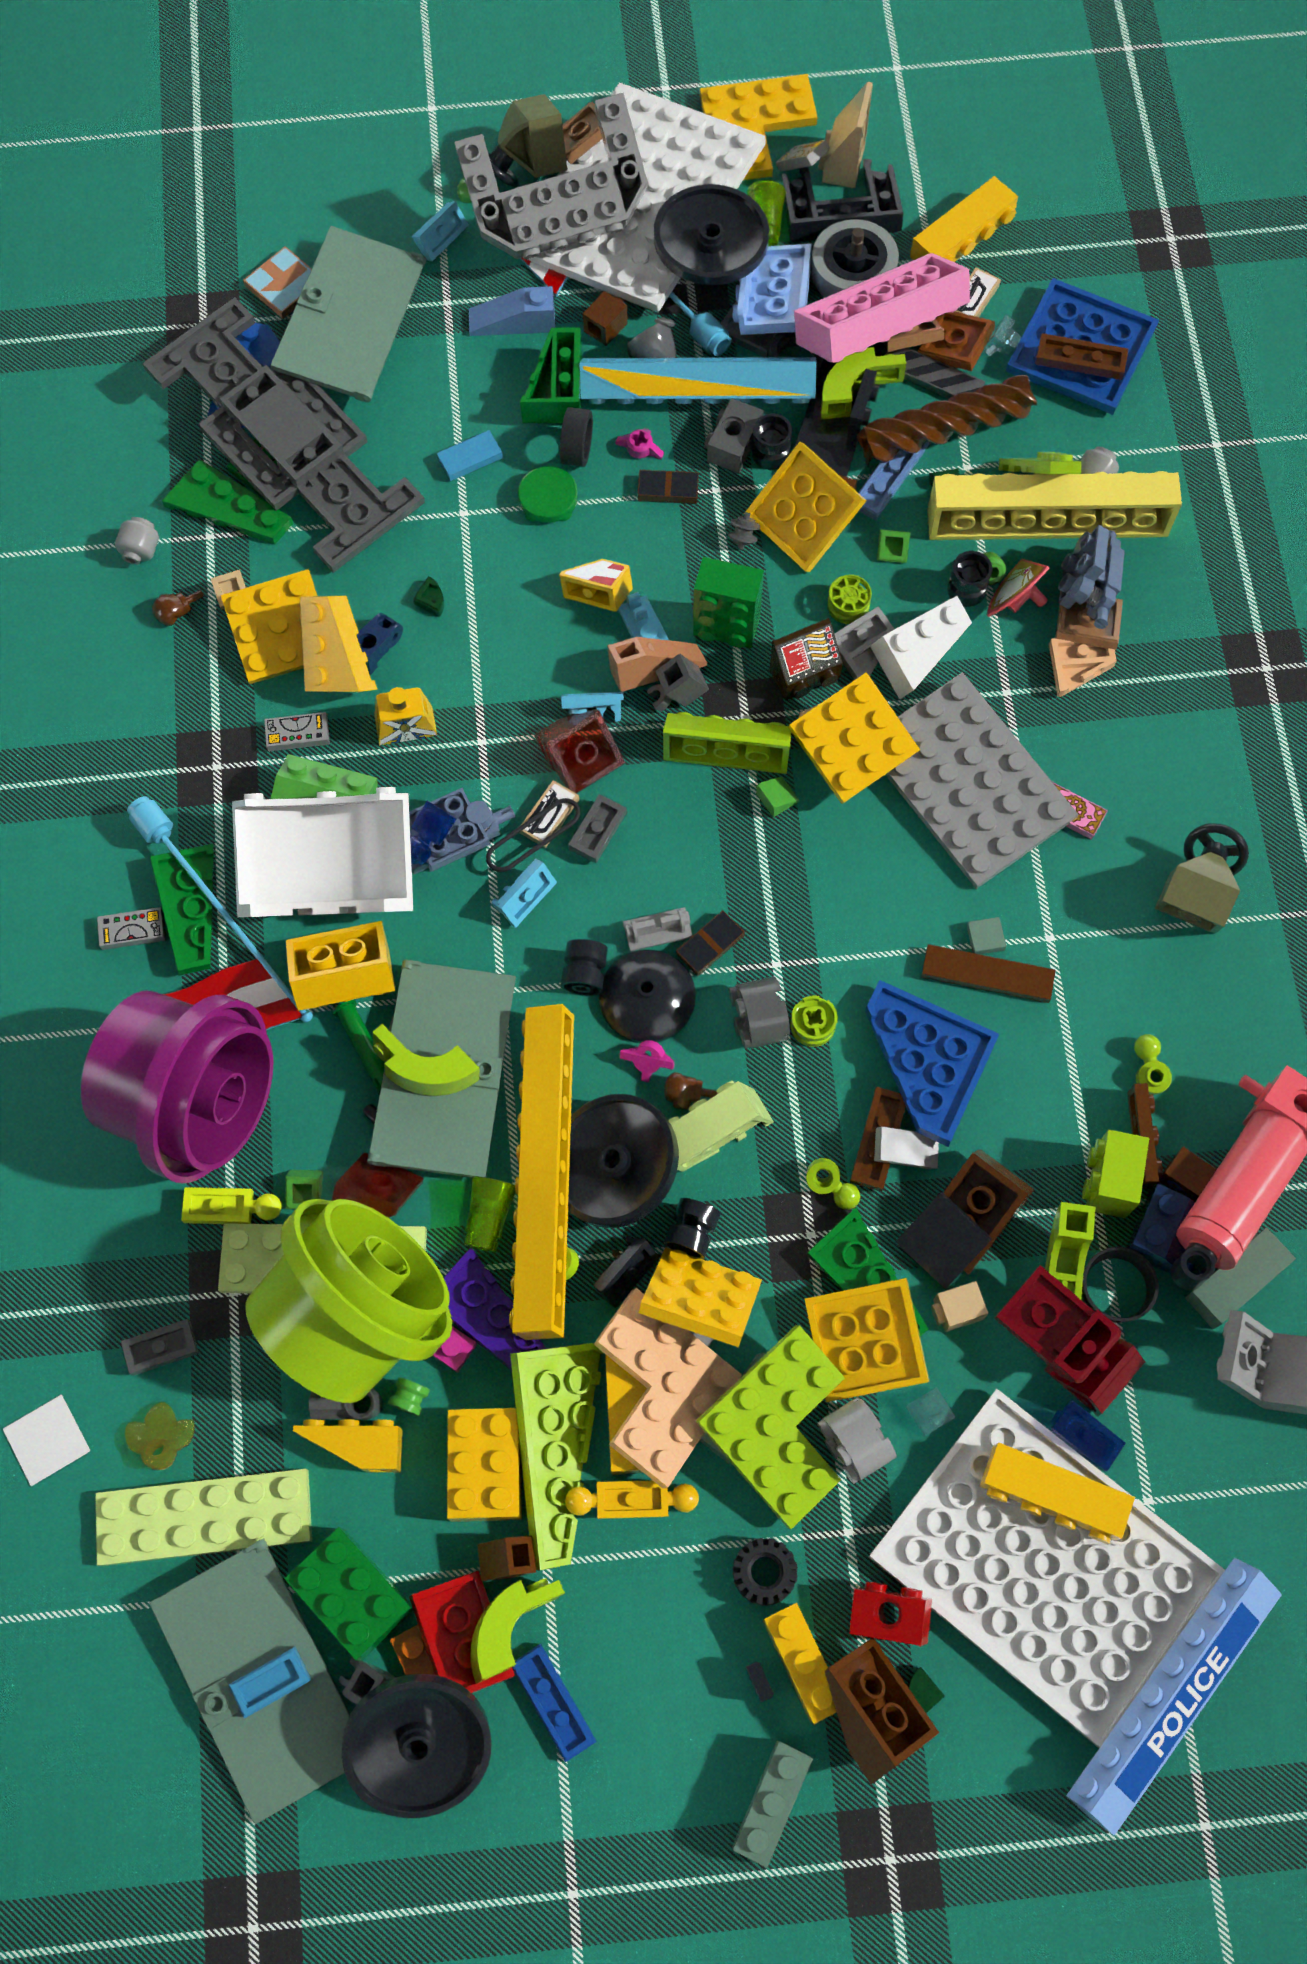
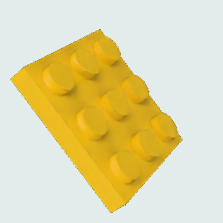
(805, 507)
(269, 624)
(853, 738)
(700, 1296)
(869, 1338)

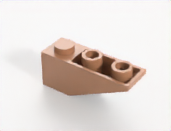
(637, 659)

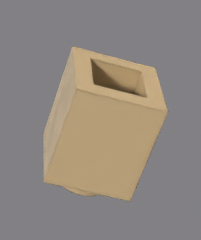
(959, 1307)

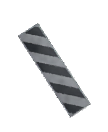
(936, 375)

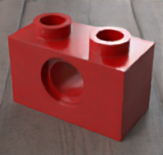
(869, 1616)

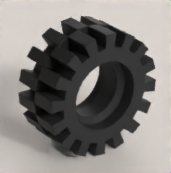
(787, 1571)

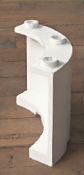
(322, 854)

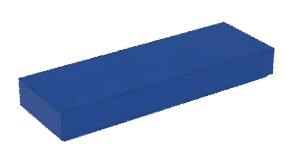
(553, 1703)

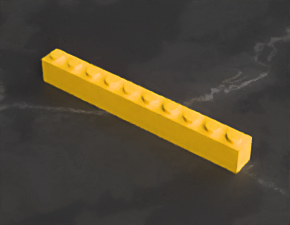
(543, 1174)

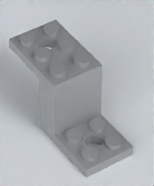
(1264, 1364)

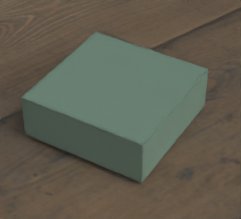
(986, 936)

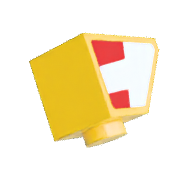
(598, 584)

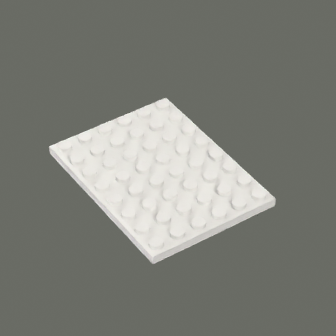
(677, 152)
(1044, 1600)

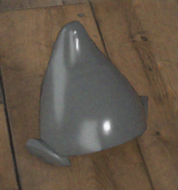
(654, 342)

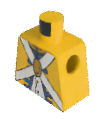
(403, 716)

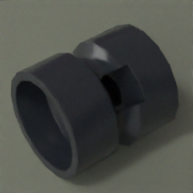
(771, 441)
(966, 578)
(584, 962)
(686, 1237)

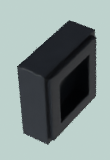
(759, 1681)

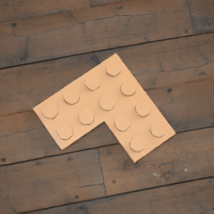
(680, 1381)

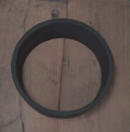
(1141, 1264)

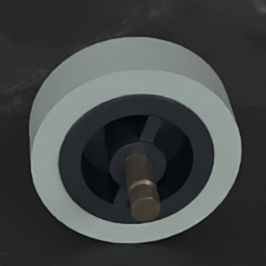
(851, 254)

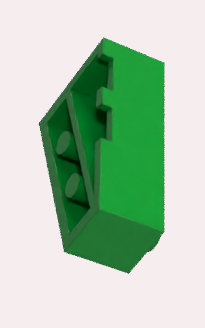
(555, 379)

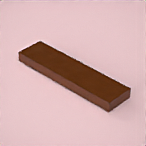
(988, 973)

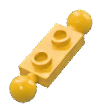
(631, 1499)

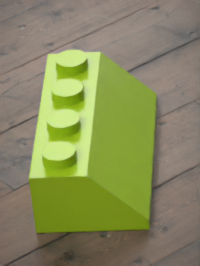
(726, 742)

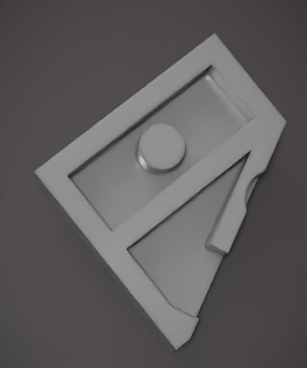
(856, 639)

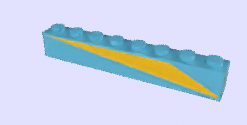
(698, 379)

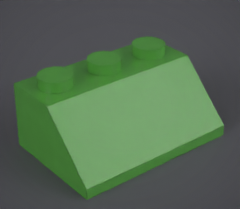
(304, 778)

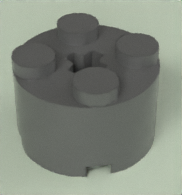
(760, 1013)

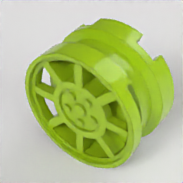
(848, 599)
(813, 1021)

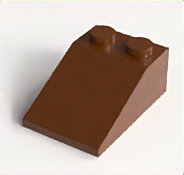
(988, 1196)
(876, 1711)

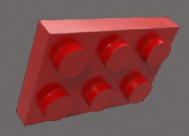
(447, 1624)

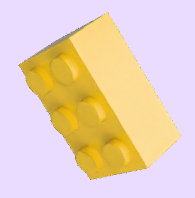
(339, 965)
(484, 1465)

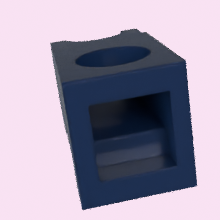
(377, 638)

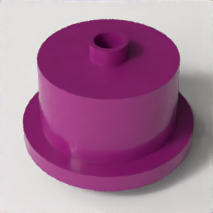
(179, 1080)

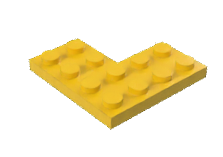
(762, 108)

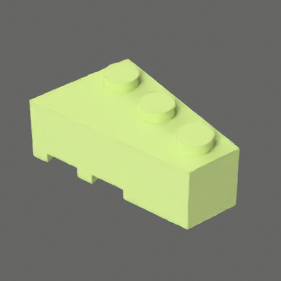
(717, 1122)

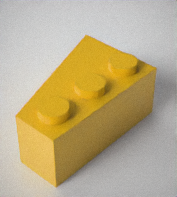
(331, 647)

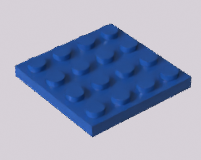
(1085, 317)

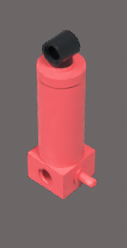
(1246, 1180)

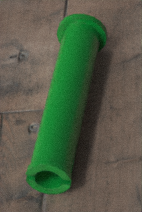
(361, 1040)

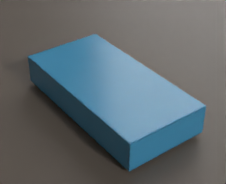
(469, 455)
(269, 1682)

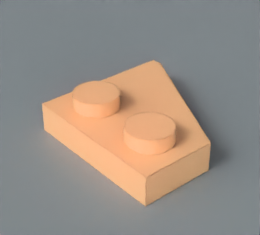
(1078, 663)

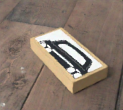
(981, 291)
(554, 818)

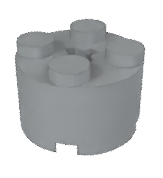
(857, 1439)

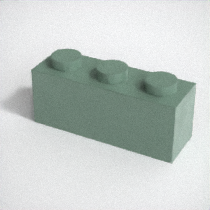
(1234, 1287)
(772, 1804)

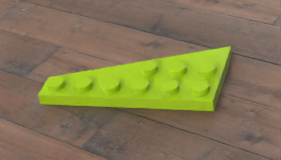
(555, 1430)

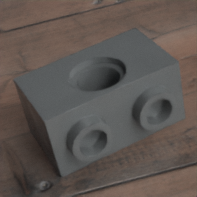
(730, 450)

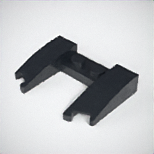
(808, 216)

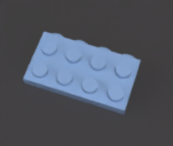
(774, 291)

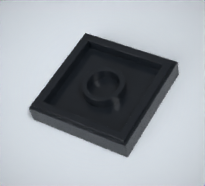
(943, 1240)

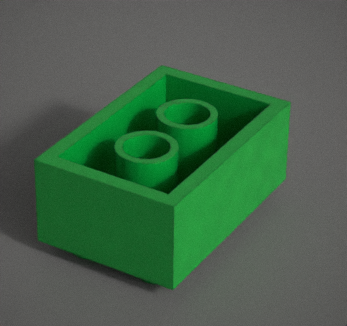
(727, 602)
(349, 1594)

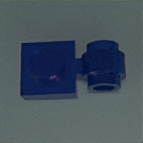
(432, 826)

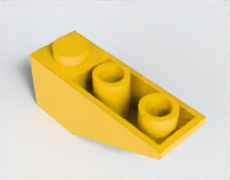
(366, 1447)

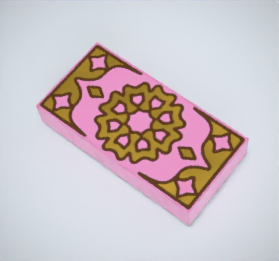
(1089, 815)

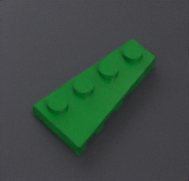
(218, 498)
(186, 906)
(853, 1258)

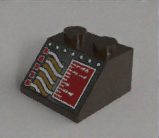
(806, 660)

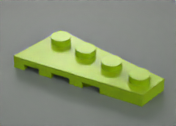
(1044, 464)

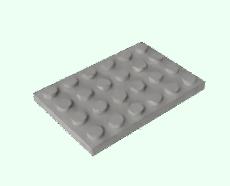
(976, 783)

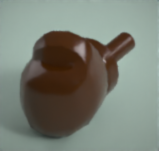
(170, 606)
(684, 1090)

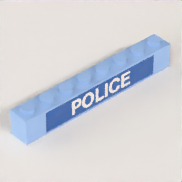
(1174, 1695)

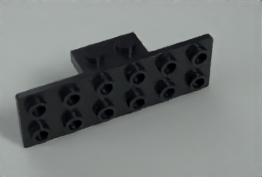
(836, 438)

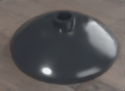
(652, 1014)

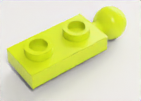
(227, 1206)

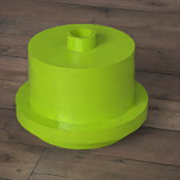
(348, 1300)

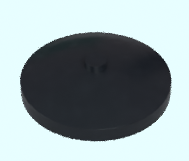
(711, 234)
(620, 1160)
(416, 1746)

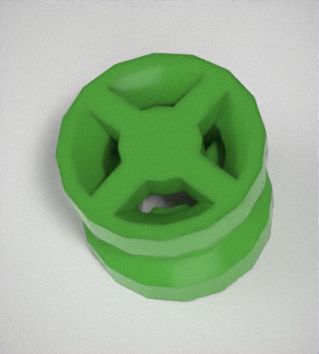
(408, 1396)

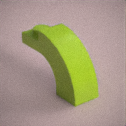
(846, 377)
(422, 1074)
(1069, 1244)
(492, 1635)

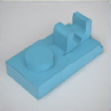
(440, 230)
(641, 618)
(580, 702)
(525, 893)

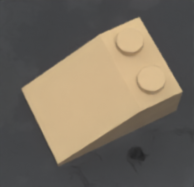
(847, 141)

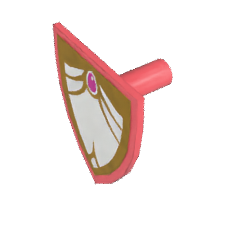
(1019, 587)

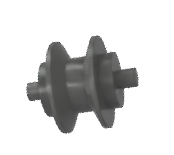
(743, 530)

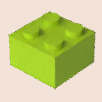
(1116, 1173)

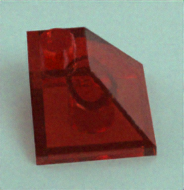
(580, 749)
(377, 1186)

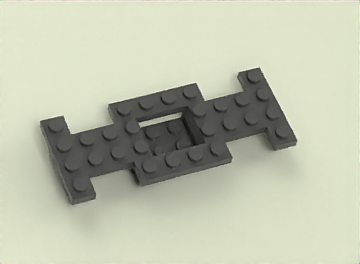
(294, 424)

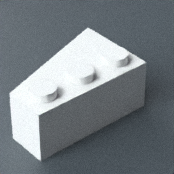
(918, 645)

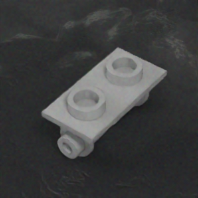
(658, 929)

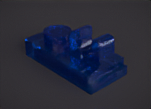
(1087, 1435)

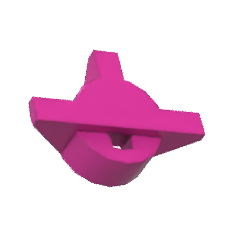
(640, 444)
(646, 1063)

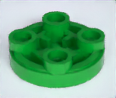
(548, 494)

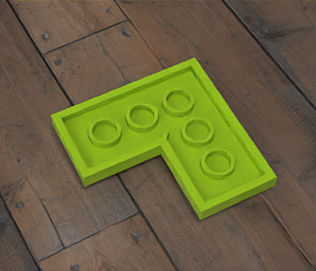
(758, 1424)

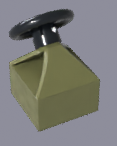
(530, 137)
(1205, 886)

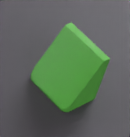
(893, 546)
(776, 795)
(302, 1186)

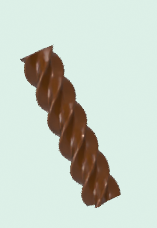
(940, 419)

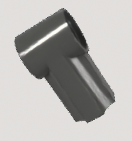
(327, 1409)

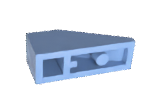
(515, 313)

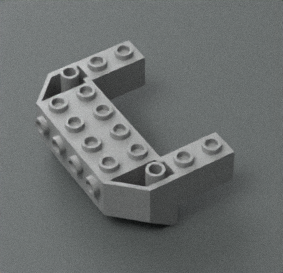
(564, 206)

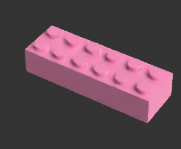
(882, 307)

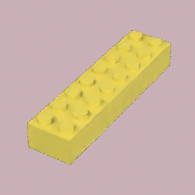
(1052, 505)

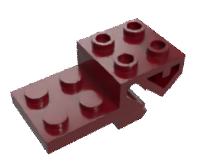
(1072, 1339)

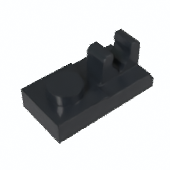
(626, 1270)

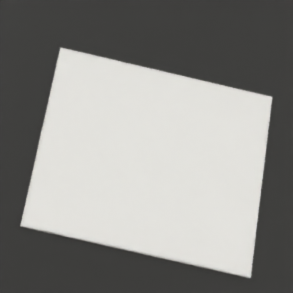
(46, 1440)

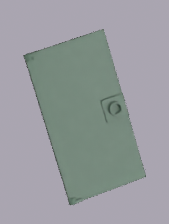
(348, 314)
(431, 1016)
(228, 1627)

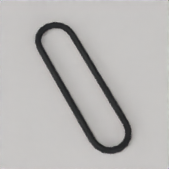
(538, 846)

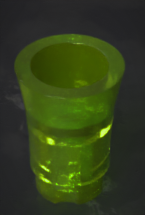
(770, 197)
(487, 1212)

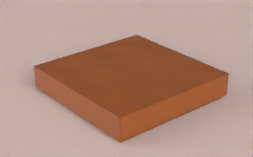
(963, 340)

